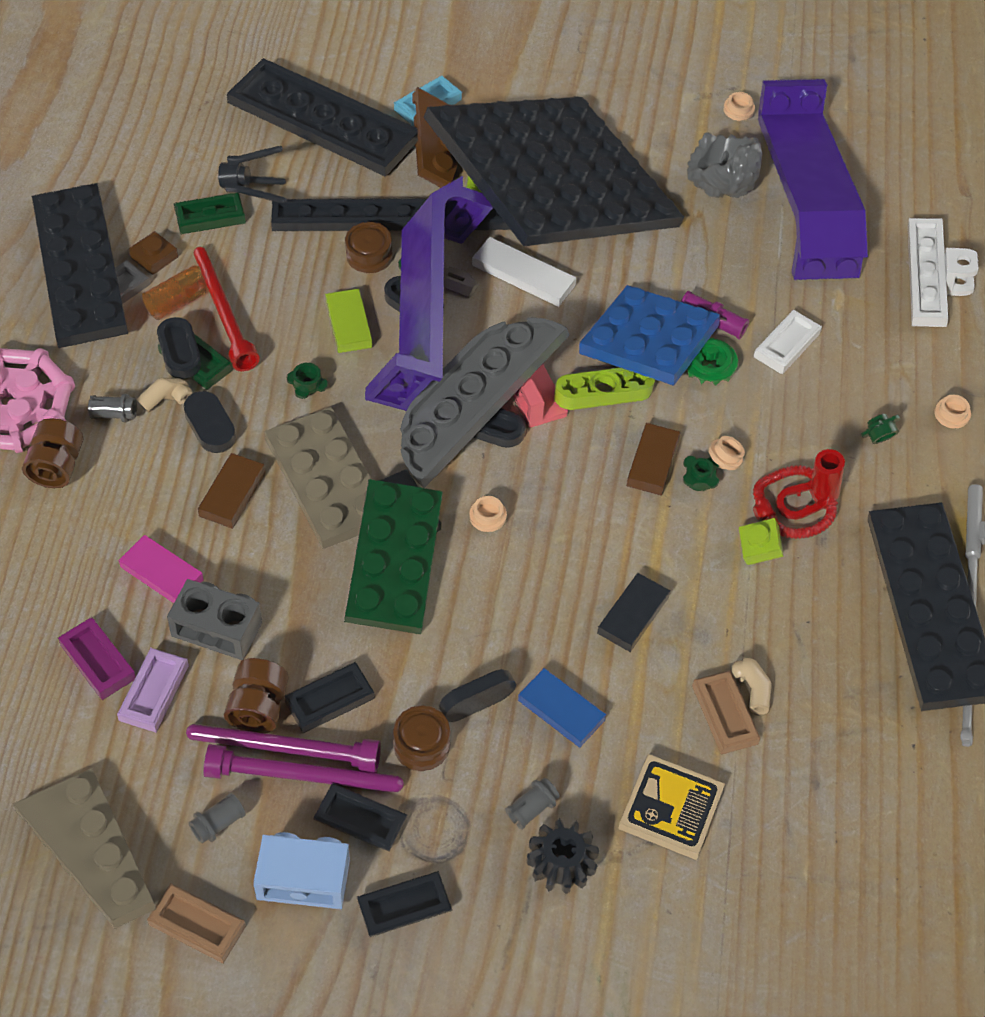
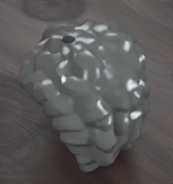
(725, 165)

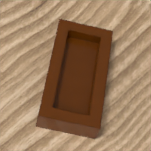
(653, 459)
(231, 490)

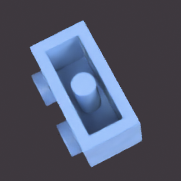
(302, 870)

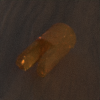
(174, 292)

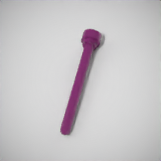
(362, 754)
(223, 762)

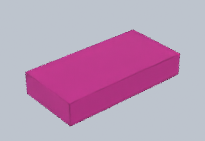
(158, 568)

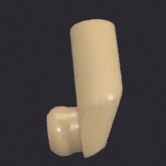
(164, 388)
(760, 684)

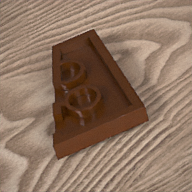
(433, 158)

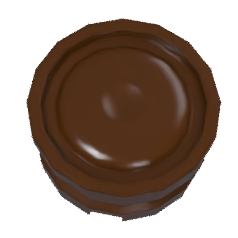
(369, 247)
(421, 738)

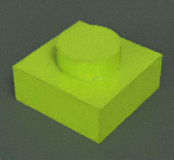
(760, 541)

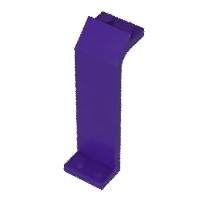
(815, 180)
(448, 215)

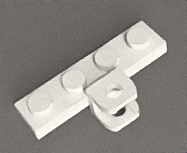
(934, 272)

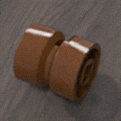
(52, 453)
(256, 695)

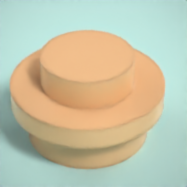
(739, 106)
(953, 411)
(727, 452)
(488, 514)

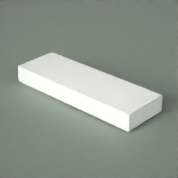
(524, 271)

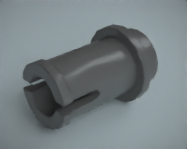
(112, 407)
(533, 802)
(216, 818)

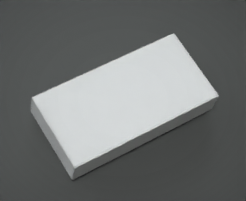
(787, 342)

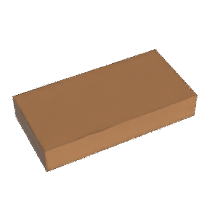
(726, 712)
(196, 923)

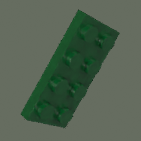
(394, 557)

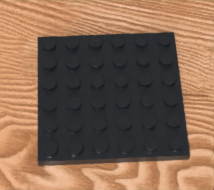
(552, 169)

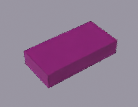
(97, 658)

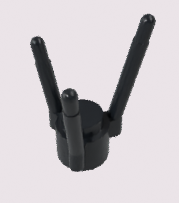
(234, 175)

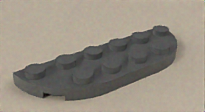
(473, 391)

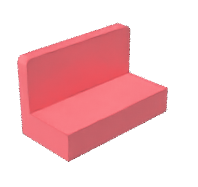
(537, 400)

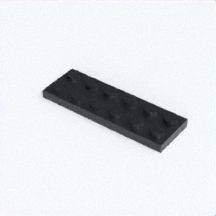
(323, 116)
(79, 266)
(931, 604)

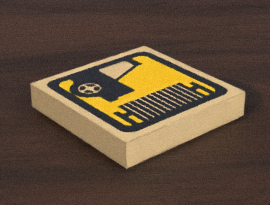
(671, 806)

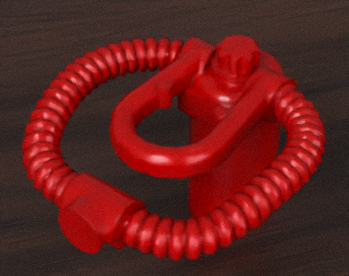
(823, 485)

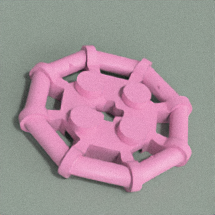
(29, 395)

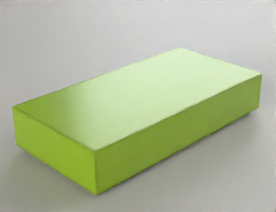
(348, 320)

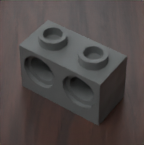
(211, 626)

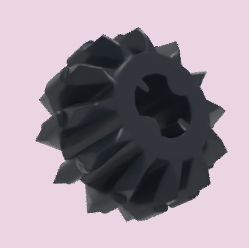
(561, 869)

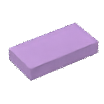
(153, 690)

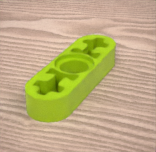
(626, 388)

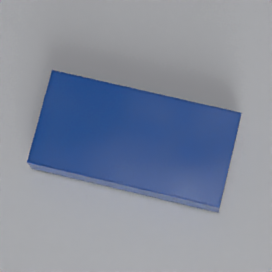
(561, 707)

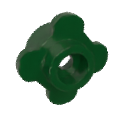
(303, 373)
(881, 428)
(697, 480)

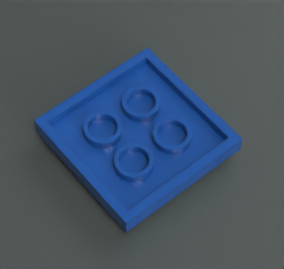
(649, 334)

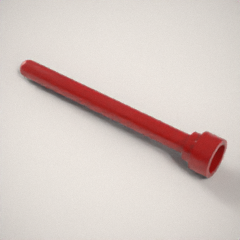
(242, 352)

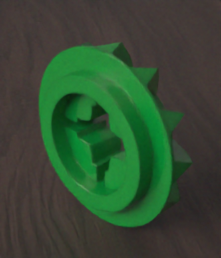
(725, 364)

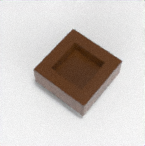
(153, 253)

